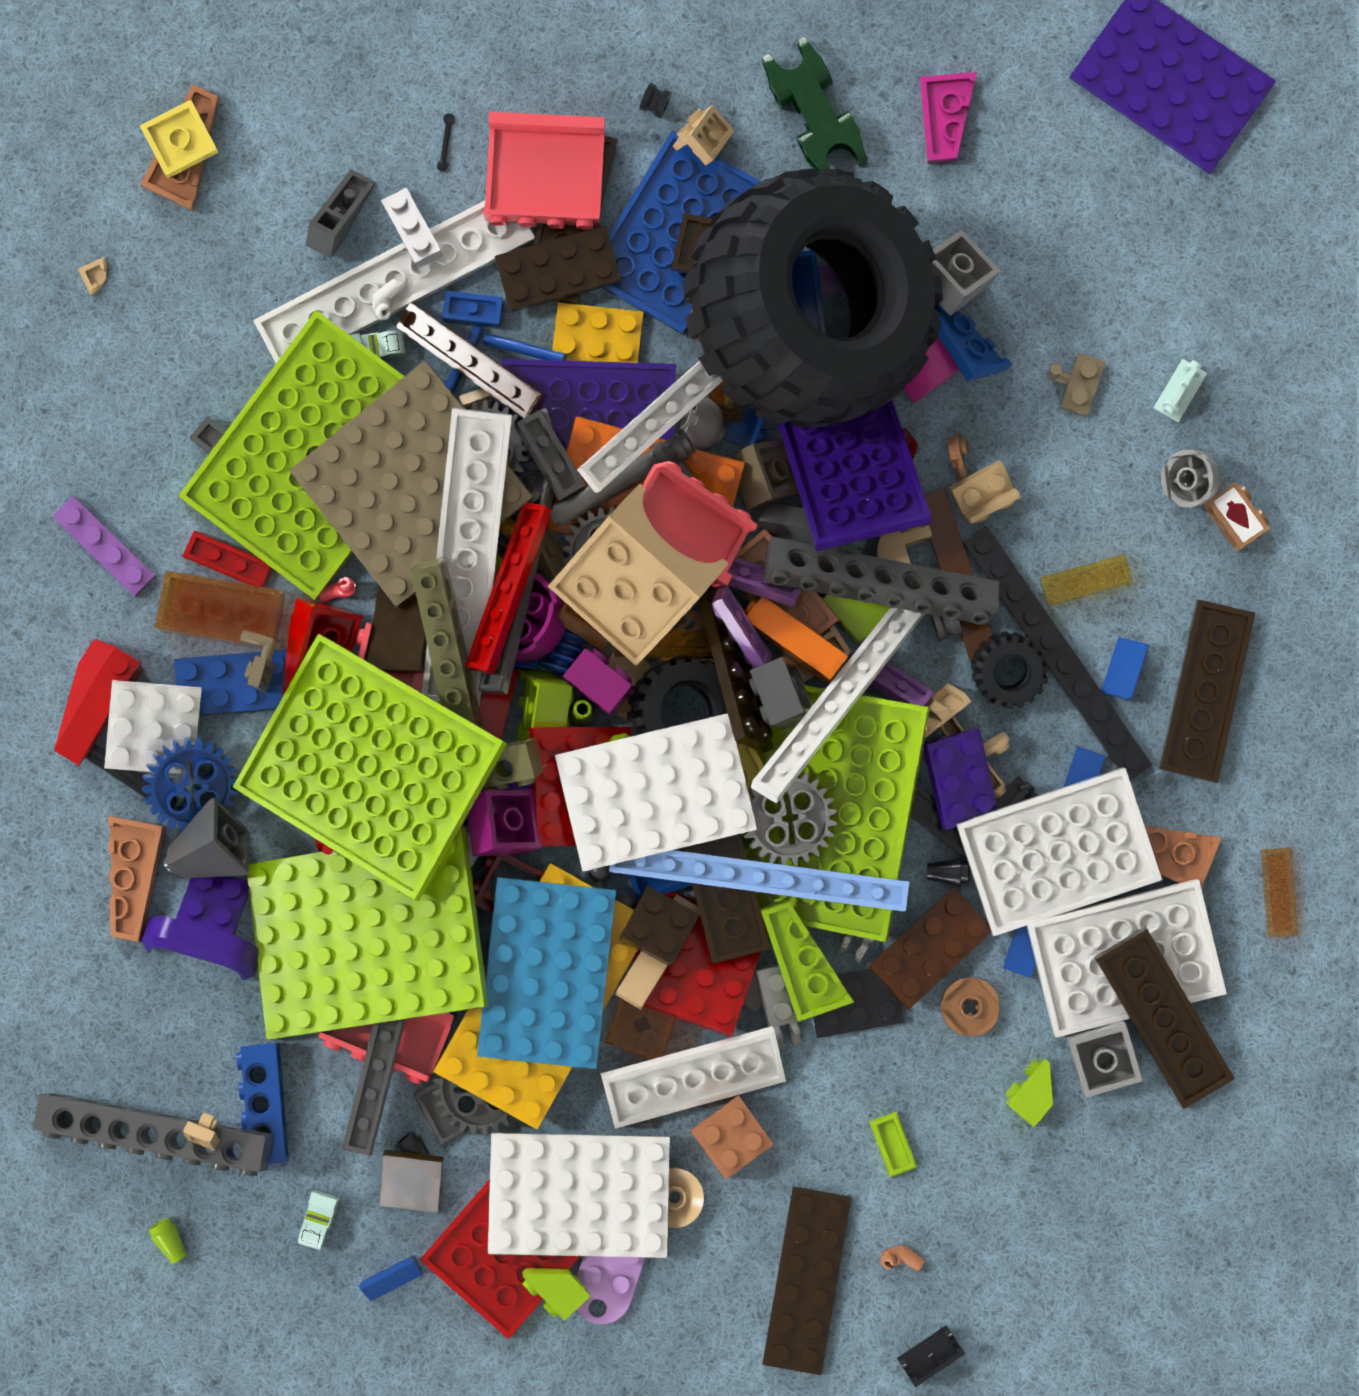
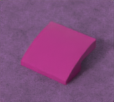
(934, 373)

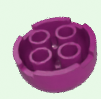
(542, 625)

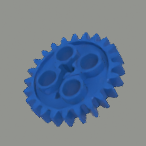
(165, 788)

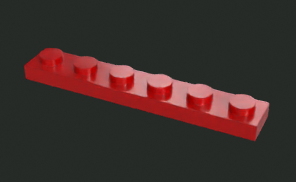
(508, 588)

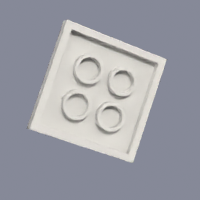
(146, 719)

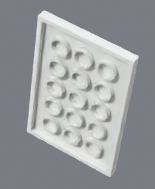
(655, 792)
(1059, 851)
(1066, 946)
(579, 1195)

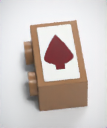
(1237, 516)

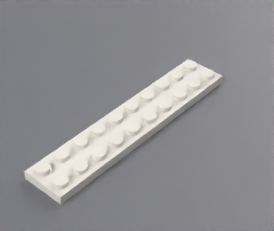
(347, 300)
(471, 519)

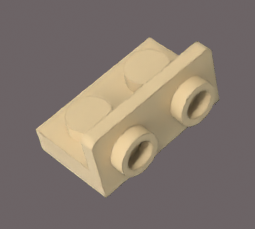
(704, 134)
(984, 493)

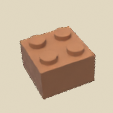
(731, 1136)

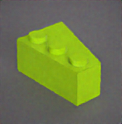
(544, 701)

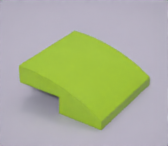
(856, 616)

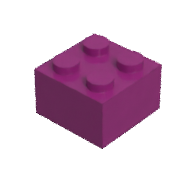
(599, 682)
(503, 823)

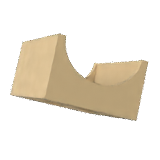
(632, 580)

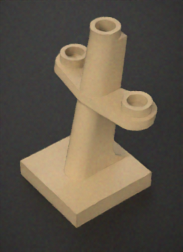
(943, 707)

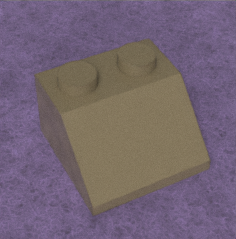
(766, 474)

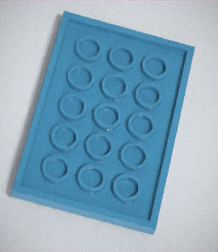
(546, 973)

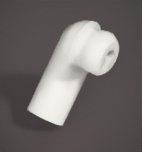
(382, 300)

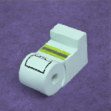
(384, 345)
(318, 1219)

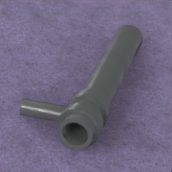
(675, 450)

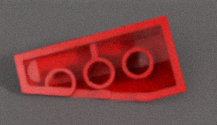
(317, 618)
(90, 697)

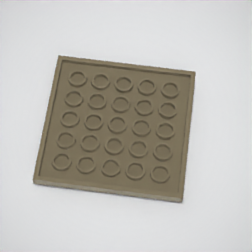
(386, 479)

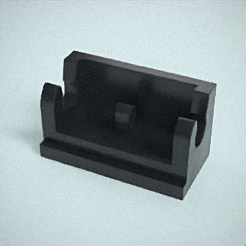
(930, 1356)

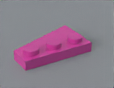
(944, 112)

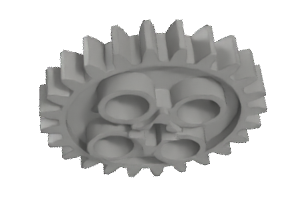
(815, 813)

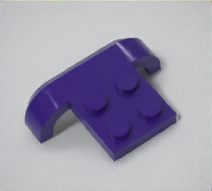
(207, 925)

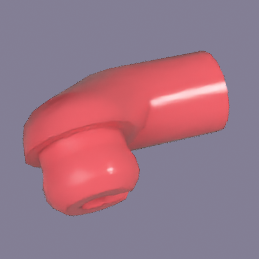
(341, 589)

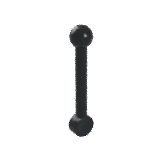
(448, 120)

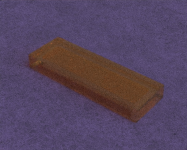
(1279, 892)

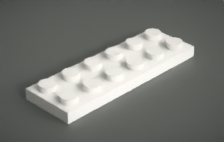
(693, 1077)

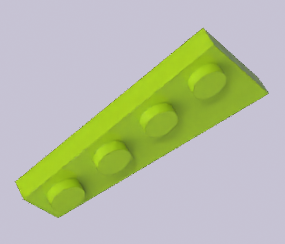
(805, 971)

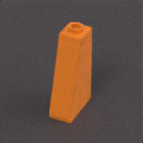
(796, 640)

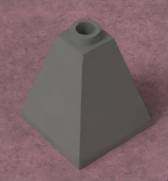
(210, 845)

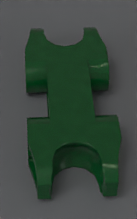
(805, 90)

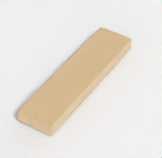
(645, 973)

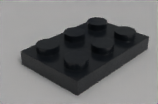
(872, 1006)

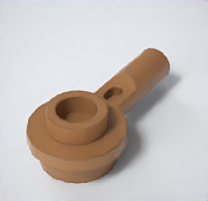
(957, 449)

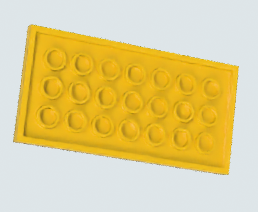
(521, 1086)

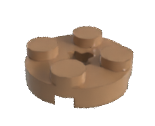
(953, 1006)

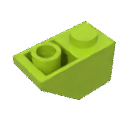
(1034, 1096)
(559, 1289)

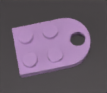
(612, 1282)

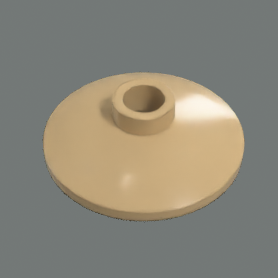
(691, 1198)

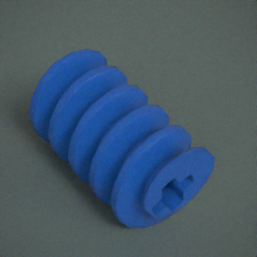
(564, 653)

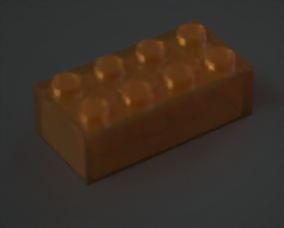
(218, 609)

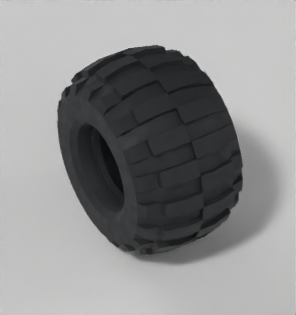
(750, 312)

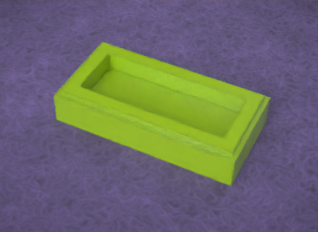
(893, 1144)

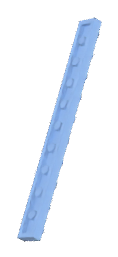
(769, 878)

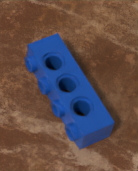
(272, 1088)

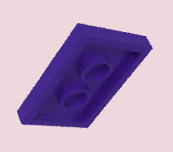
(960, 777)

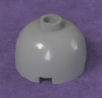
(703, 424)
(1191, 478)

